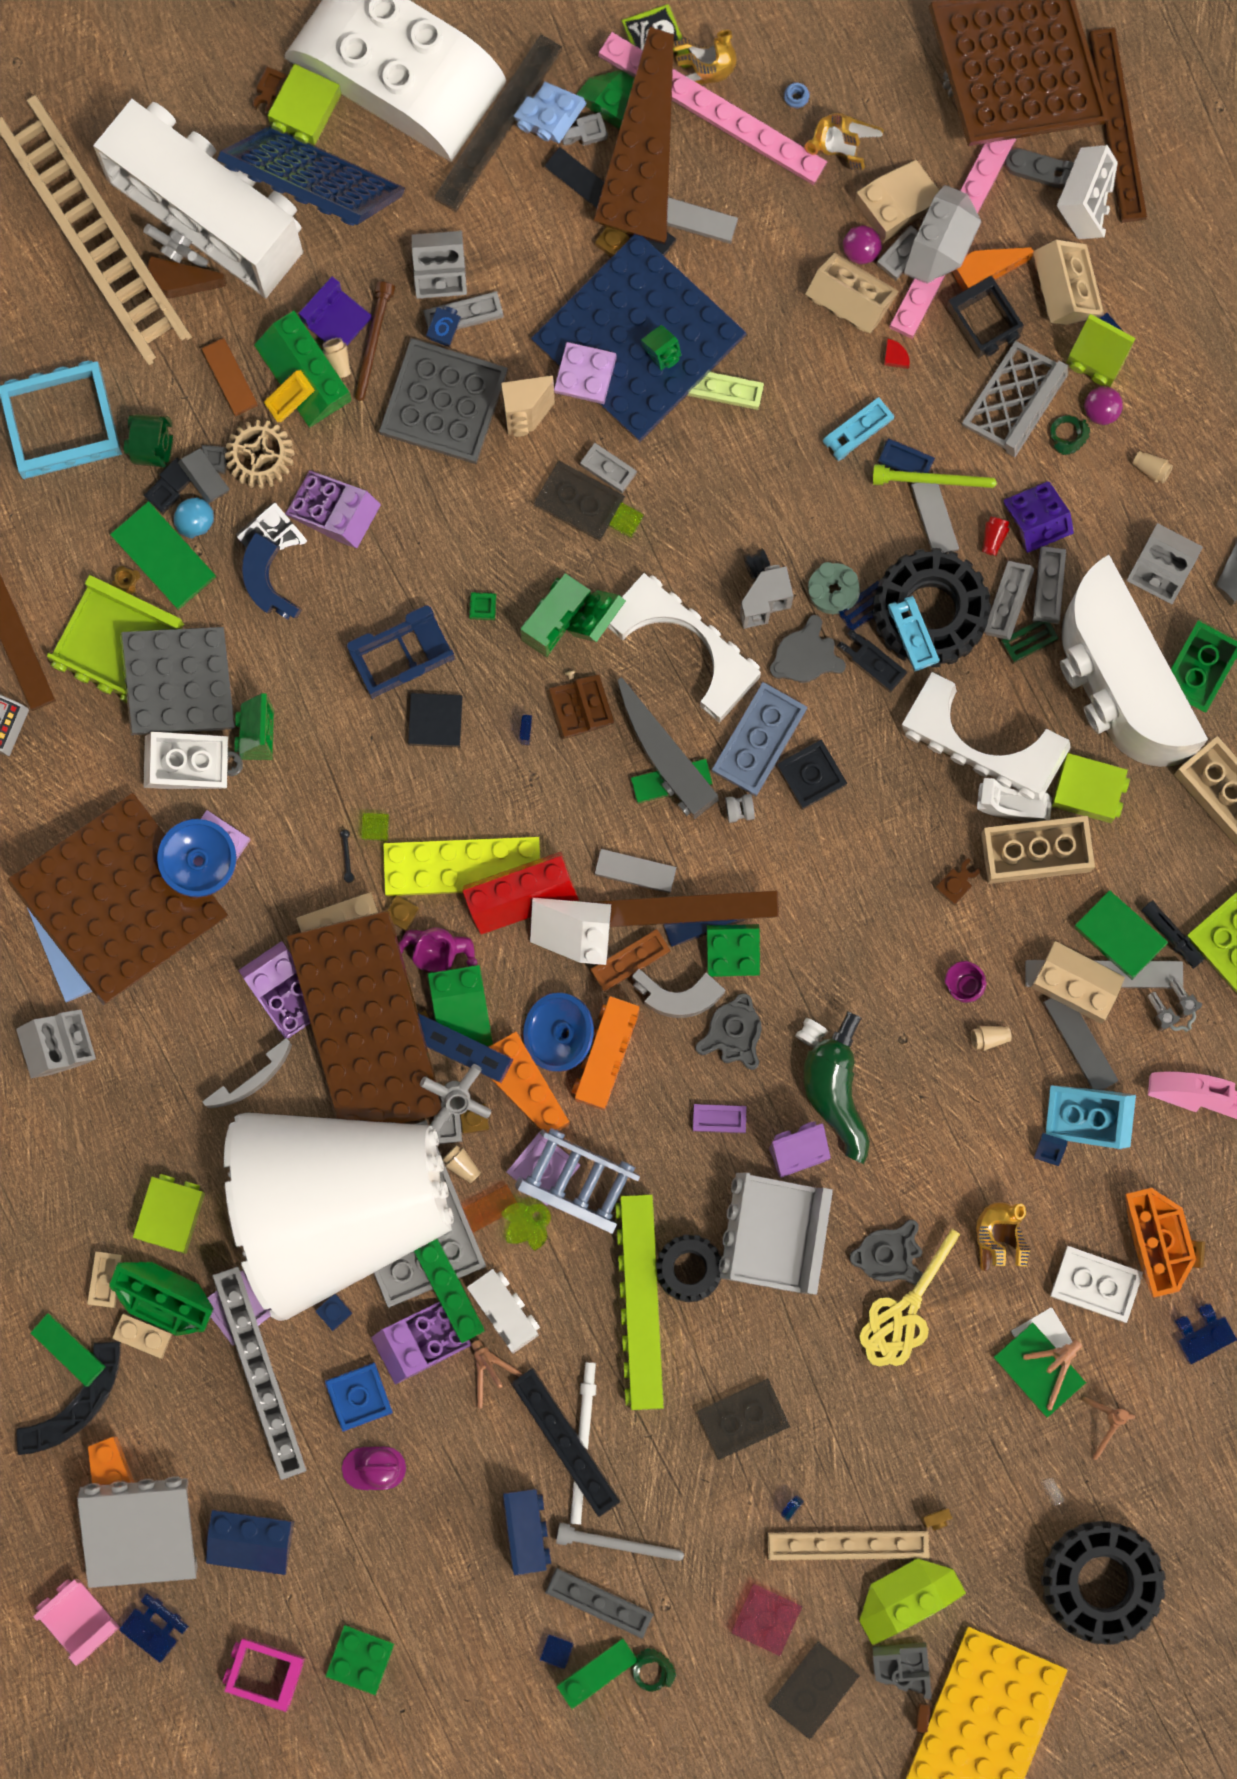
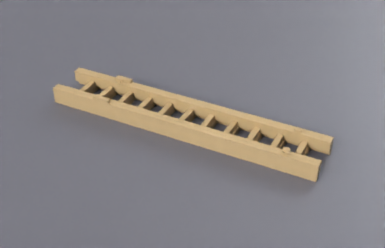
(119, 240)

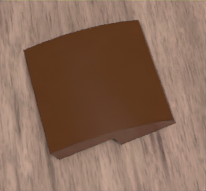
(580, 706)

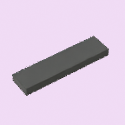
(1081, 1045)
(599, 1603)

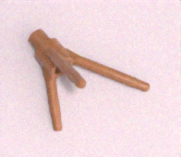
(1063, 1357)
(486, 1360)
(1115, 1419)

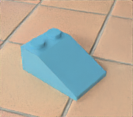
(1091, 1116)

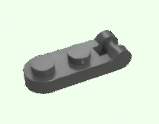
(1038, 167)

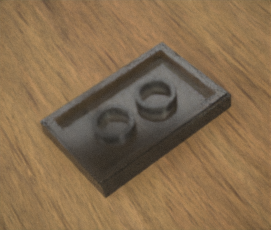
(579, 500)
(743, 1419)
(813, 1690)

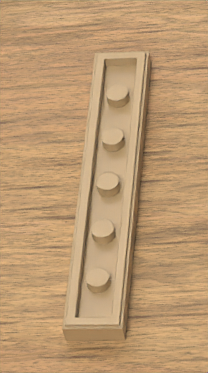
(848, 1545)

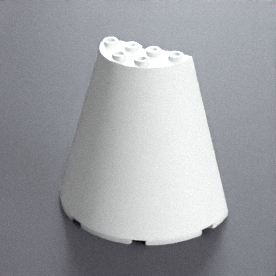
(328, 1202)

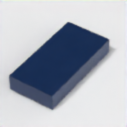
(903, 458)

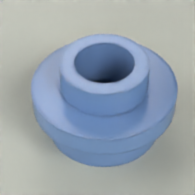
(796, 88)

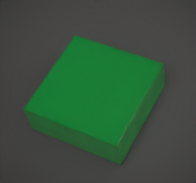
(483, 606)

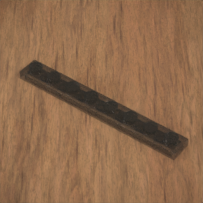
(497, 123)

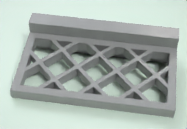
(1036, 404)

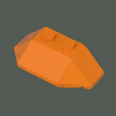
(1160, 1240)

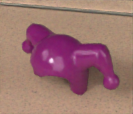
(437, 949)

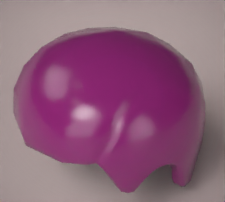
(862, 245)
(1103, 405)
(965, 981)

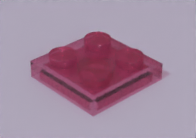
(766, 1619)

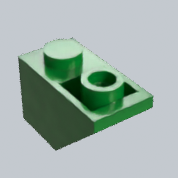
(662, 347)

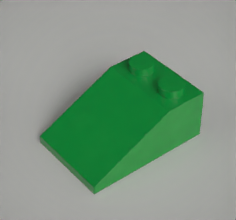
(1204, 664)
(256, 729)
(461, 1002)

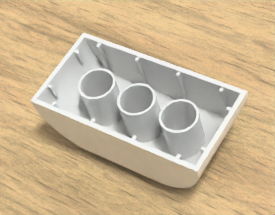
(402, 67)
(1125, 673)

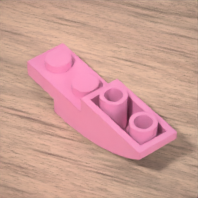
(1194, 1091)

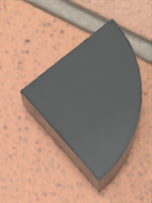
(216, 456)

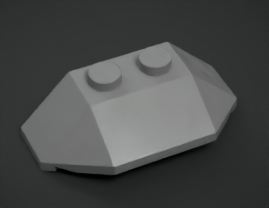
(943, 236)

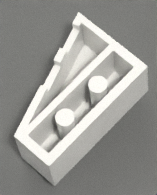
(1087, 191)
(504, 1310)

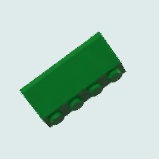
(290, 348)

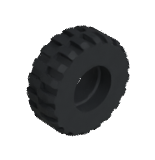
(942, 572)
(1144, 1582)

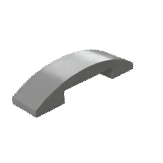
(223, 1097)

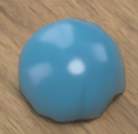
(193, 517)

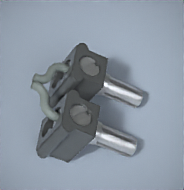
(1166, 1017)

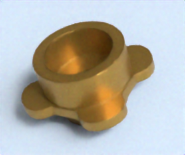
(132, 576)

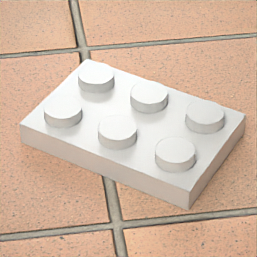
(1096, 1284)

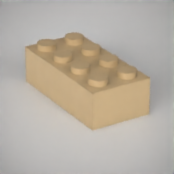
(1213, 783)
(1038, 849)

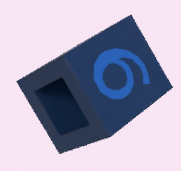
(444, 326)

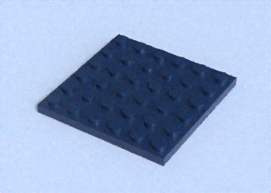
(311, 175)
(624, 305)

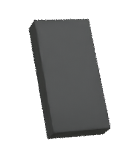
(203, 476)

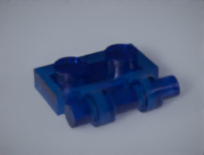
(148, 1634)

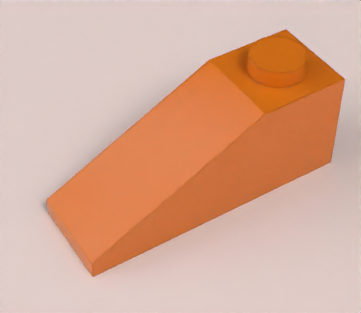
(984, 263)

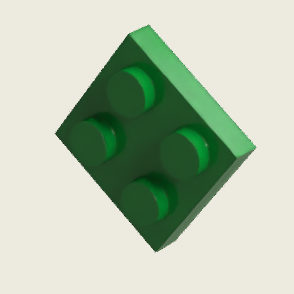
(596, 615)
(733, 950)
(360, 1660)

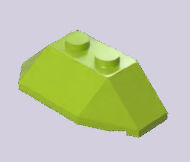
(908, 1598)

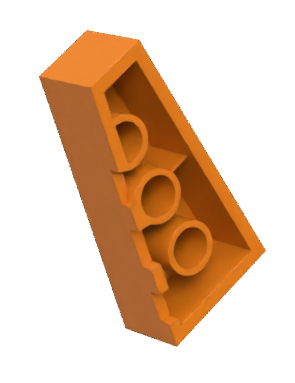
(527, 1087)

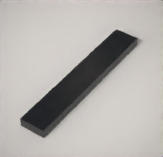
(589, 186)
(566, 1442)

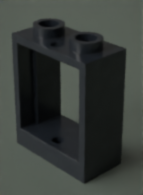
(974, 294)

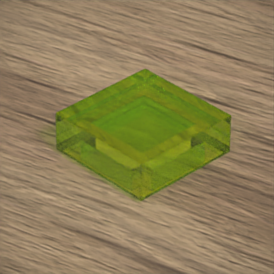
(626, 520)
(375, 827)

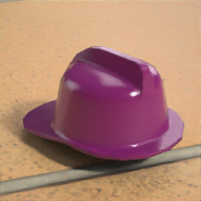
(374, 1468)

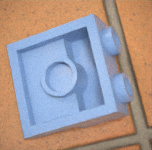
(549, 112)

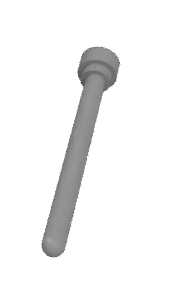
(568, 1534)

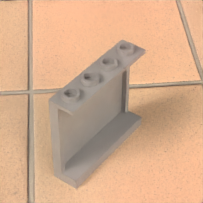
(775, 1234)
(137, 1532)

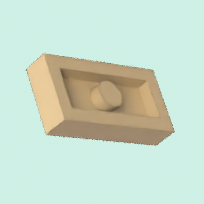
(103, 1270)
(142, 1336)

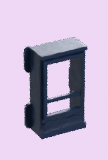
(430, 637)

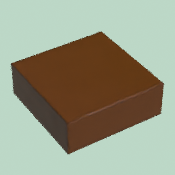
(922, 1718)

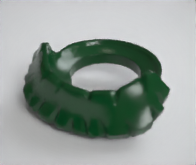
(1065, 447)
(667, 1675)

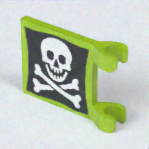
(659, 18)

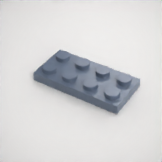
(759, 739)

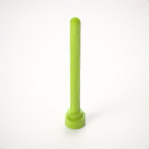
(884, 475)

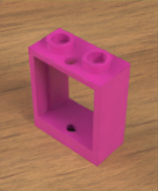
(290, 1681)

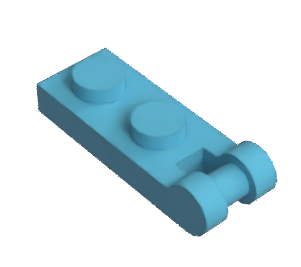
(859, 428)
(914, 634)

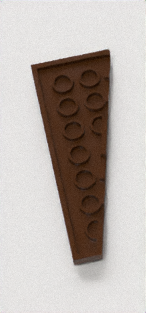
(638, 174)

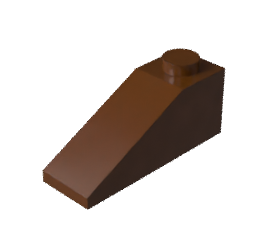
(181, 279)

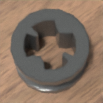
(238, 761)

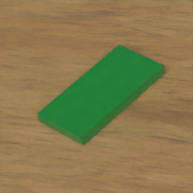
(163, 555)

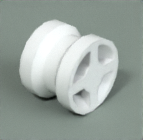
(811, 1033)

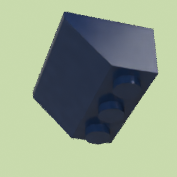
(526, 1531)
(249, 1542)

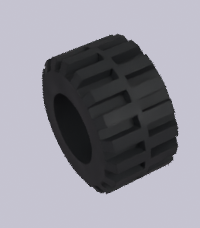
(666, 1274)

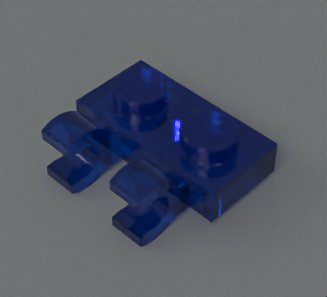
(1207, 1339)

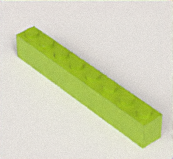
(641, 1302)

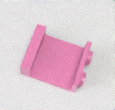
(76, 1620)

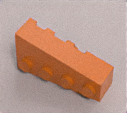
(607, 1053)
(108, 1463)

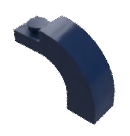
(256, 577)

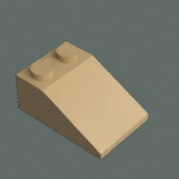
(896, 199)

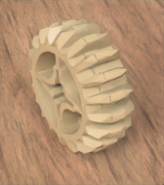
(269, 457)

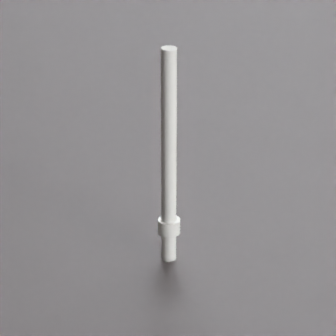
(587, 1390)

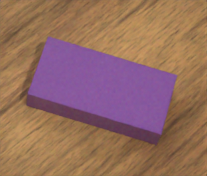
(719, 1118)

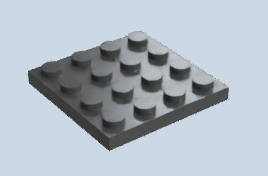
(443, 401)
(177, 680)

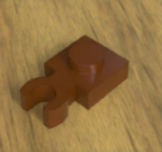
(269, 87)
(956, 884)

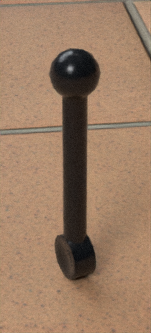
(348, 877)

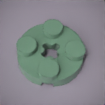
(832, 574)

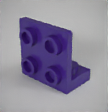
(334, 314)
(1040, 516)

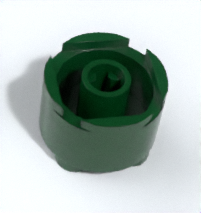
(149, 440)

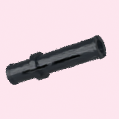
(1176, 938)

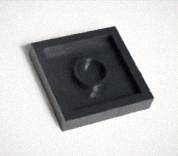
(435, 720)
(812, 774)

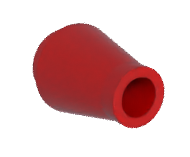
(995, 533)

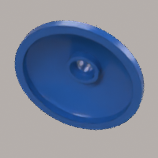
(194, 840)
(547, 1028)

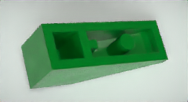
(596, 1673)

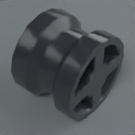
(756, 563)

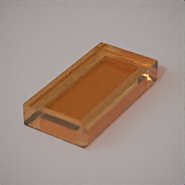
(488, 1208)

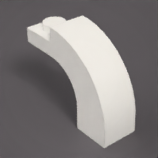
(1009, 804)

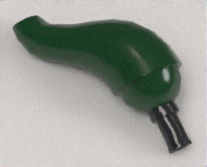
(828, 1086)

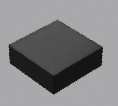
(175, 476)
(162, 496)

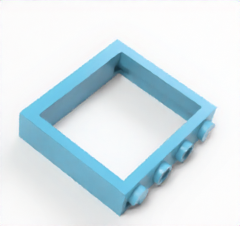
(70, 457)

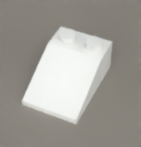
(185, 761)
(572, 929)

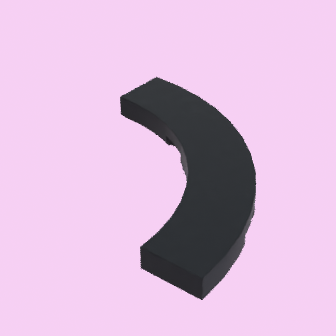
(79, 1411)

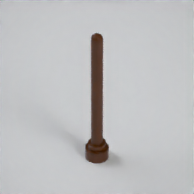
(383, 292)

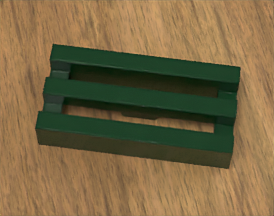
(1010, 650)

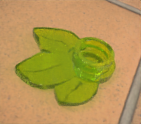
(523, 1226)

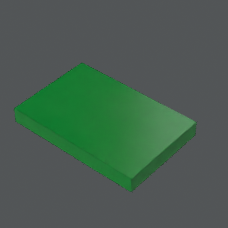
(1121, 935)
(1032, 1374)

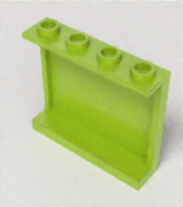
(93, 639)

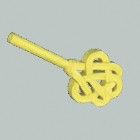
(890, 1349)

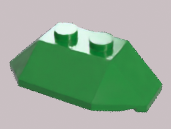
(608, 95)
(161, 1297)

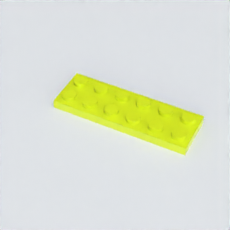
(450, 865)

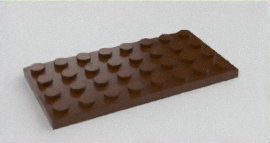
(365, 1020)

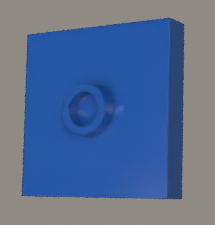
(358, 1397)

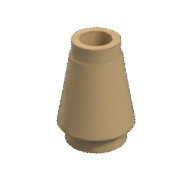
(337, 355)
(1153, 466)
(989, 1036)
(461, 1164)

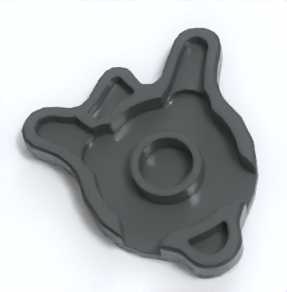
(806, 656)
(735, 1032)
(889, 1254)

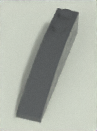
(667, 758)

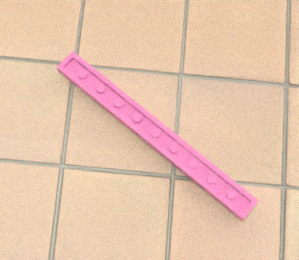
(722, 114)
(977, 187)

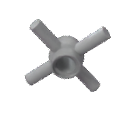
(175, 246)
(454, 1089)

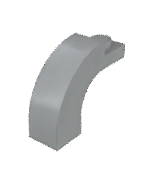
(682, 1004)

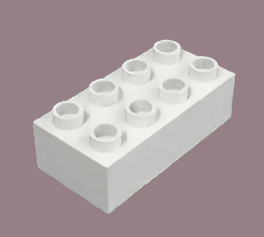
(200, 196)

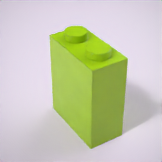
(304, 105)
(1090, 788)
(169, 1213)

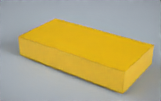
(289, 396)

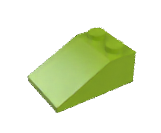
(1100, 351)

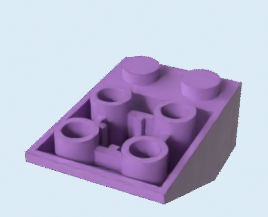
(334, 508)
(278, 989)
(800, 1149)
(417, 1343)

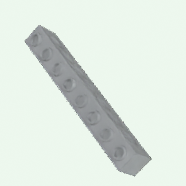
(259, 1373)

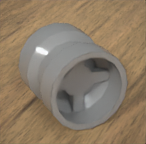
(734, 810)

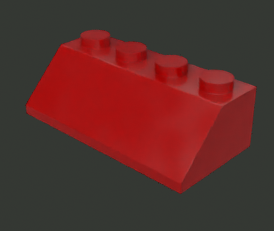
(509, 894)

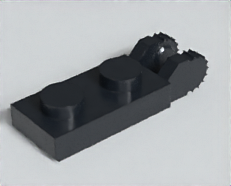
(873, 662)

